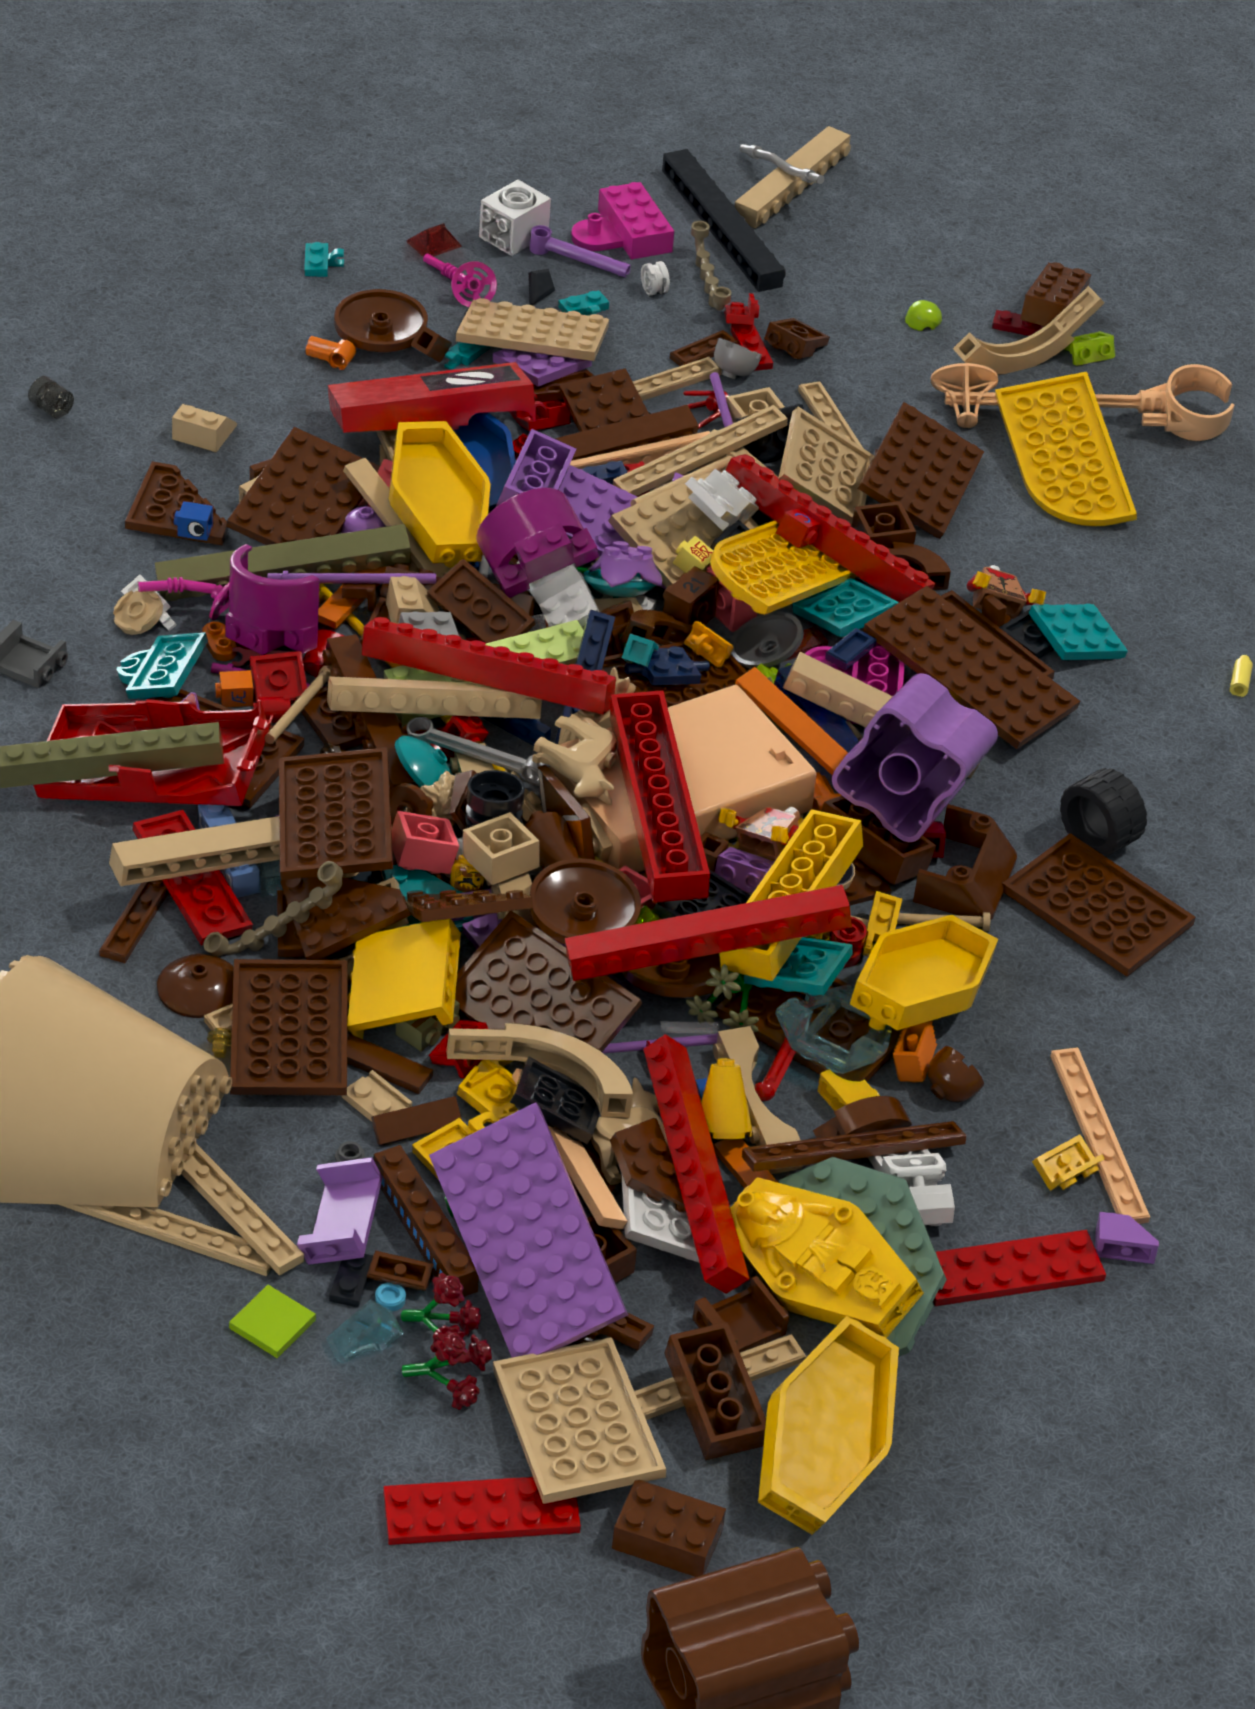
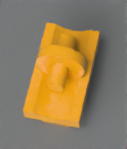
(708, 644)

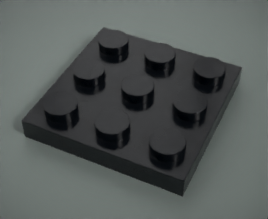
(561, 1100)

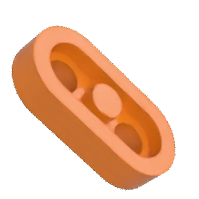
(218, 644)

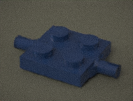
(670, 667)

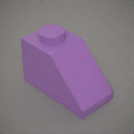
(1124, 1239)

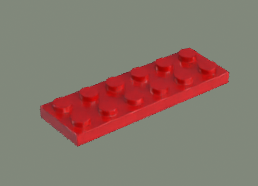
(201, 897)
(1018, 1267)
(474, 1511)

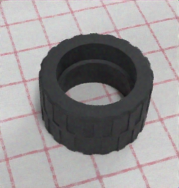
(1104, 811)

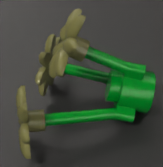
(728, 983)

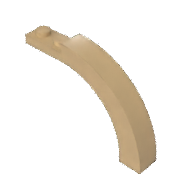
(1036, 347)
(554, 1049)

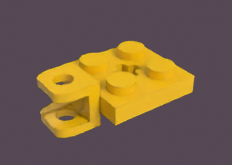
(447, 1135)

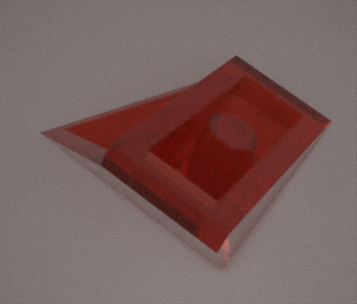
(434, 241)

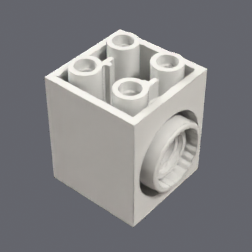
(511, 214)

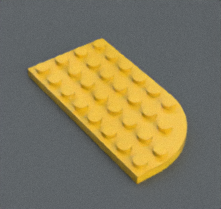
(1066, 450)
(772, 571)

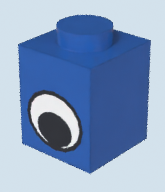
(194, 520)

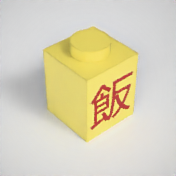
(693, 554)

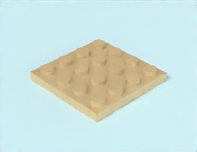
(824, 464)

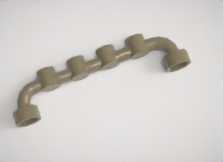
(717, 295)
(328, 873)

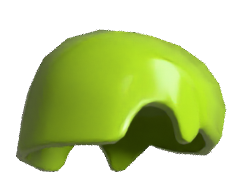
(923, 315)

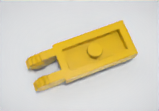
(882, 918)

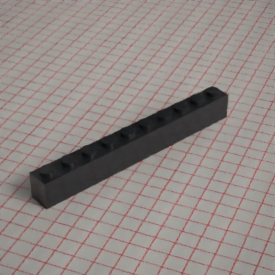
(724, 220)

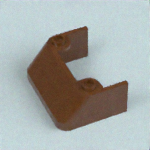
(967, 889)

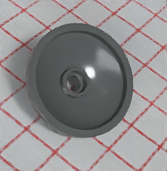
(767, 640)

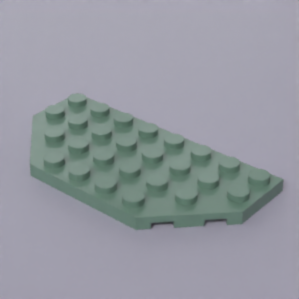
(894, 1214)

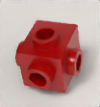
(466, 727)

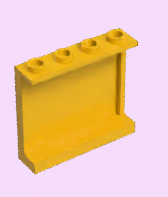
(404, 976)

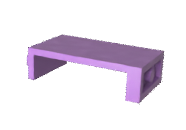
(344, 1211)

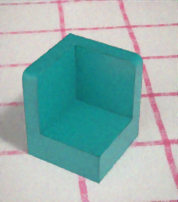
(639, 650)

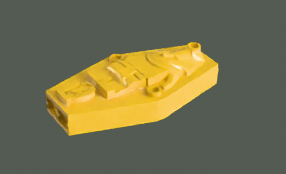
(438, 491)
(923, 972)
(822, 1257)
(829, 1425)

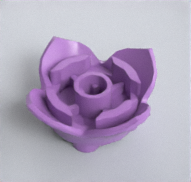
(622, 563)

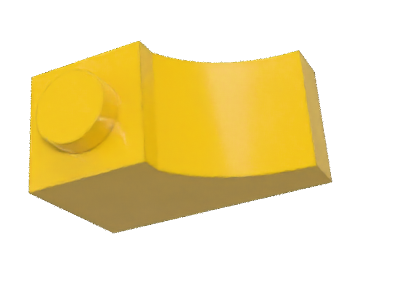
(841, 1092)

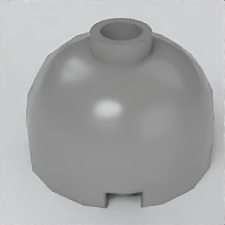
(735, 359)

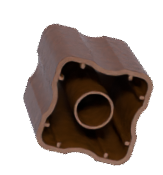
(749, 1638)

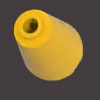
(726, 1101)

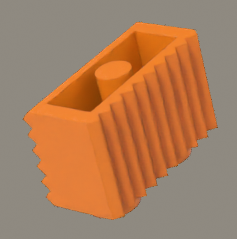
(914, 1052)

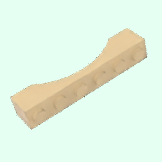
(766, 1128)

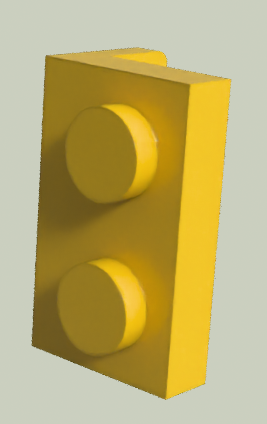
(1066, 1162)

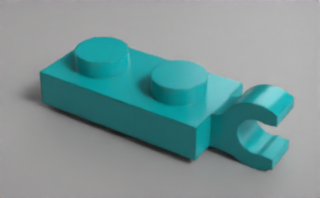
(464, 353)

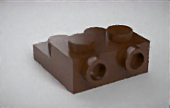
(795, 337)

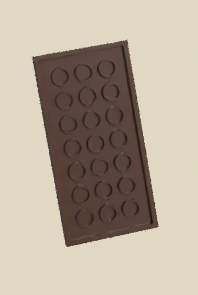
(972, 665)

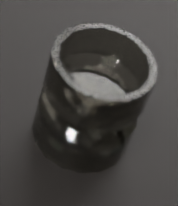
(50, 397)

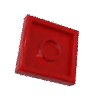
(278, 675)

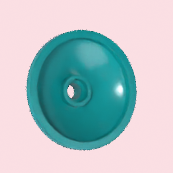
(631, 589)
(421, 760)

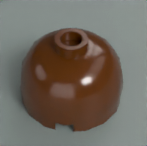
(952, 1077)

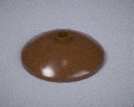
(196, 985)

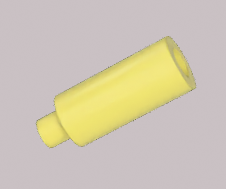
(1241, 676)

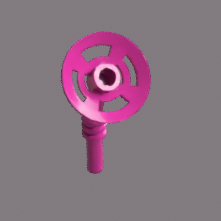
(468, 281)
(218, 593)

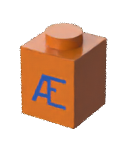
(235, 688)

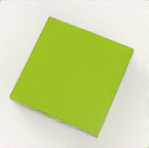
(272, 1321)

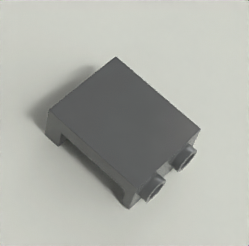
(28, 658)

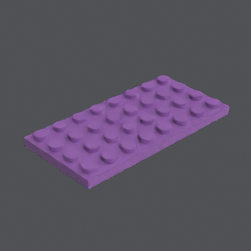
(528, 1234)

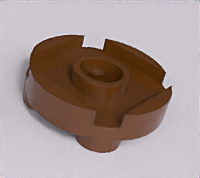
(412, 797)

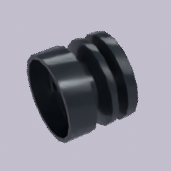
(493, 795)

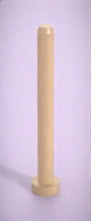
(977, 921)

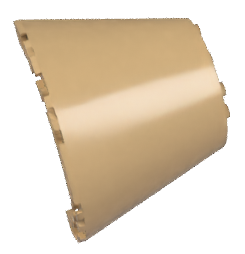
(94, 1093)

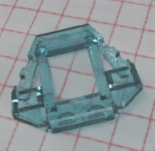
(795, 1020)

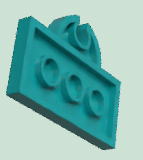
(162, 667)

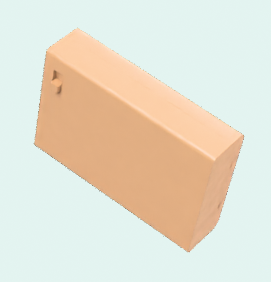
(729, 761)

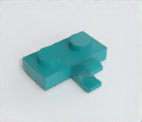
(318, 259)
(585, 304)

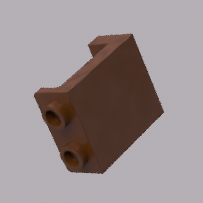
(751, 1314)

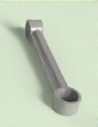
(433, 736)

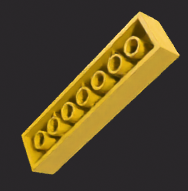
(810, 861)

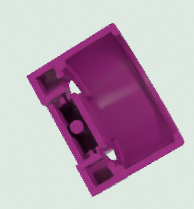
(535, 530)
(270, 611)

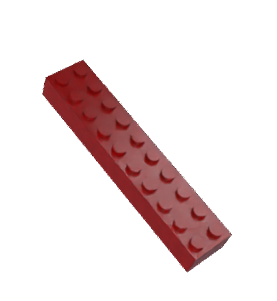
(659, 797)

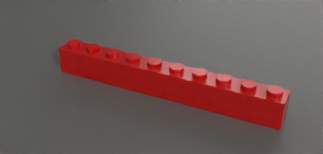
(835, 535)
(488, 665)
(708, 932)
(696, 1165)

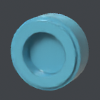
(390, 1296)

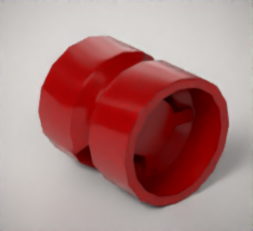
(854, 936)

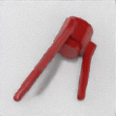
(710, 403)

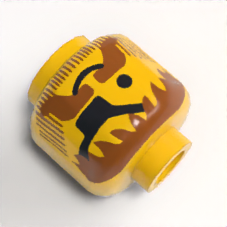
(465, 876)

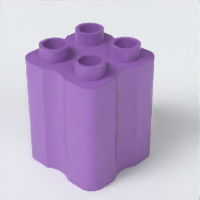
(914, 757)

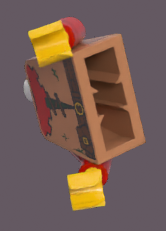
(1004, 588)
(765, 831)

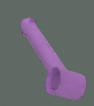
(542, 243)

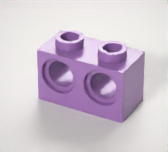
(742, 868)

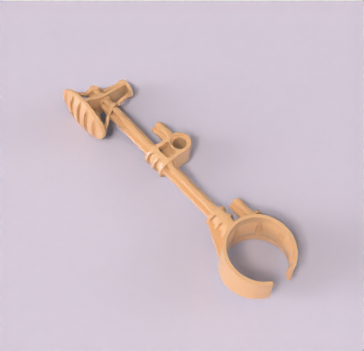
(969, 385)

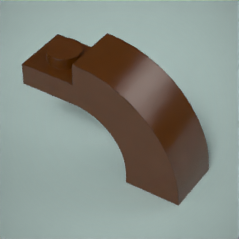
(924, 560)
(656, 627)
(865, 1116)

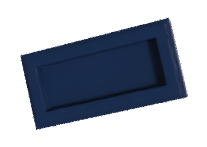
(850, 649)

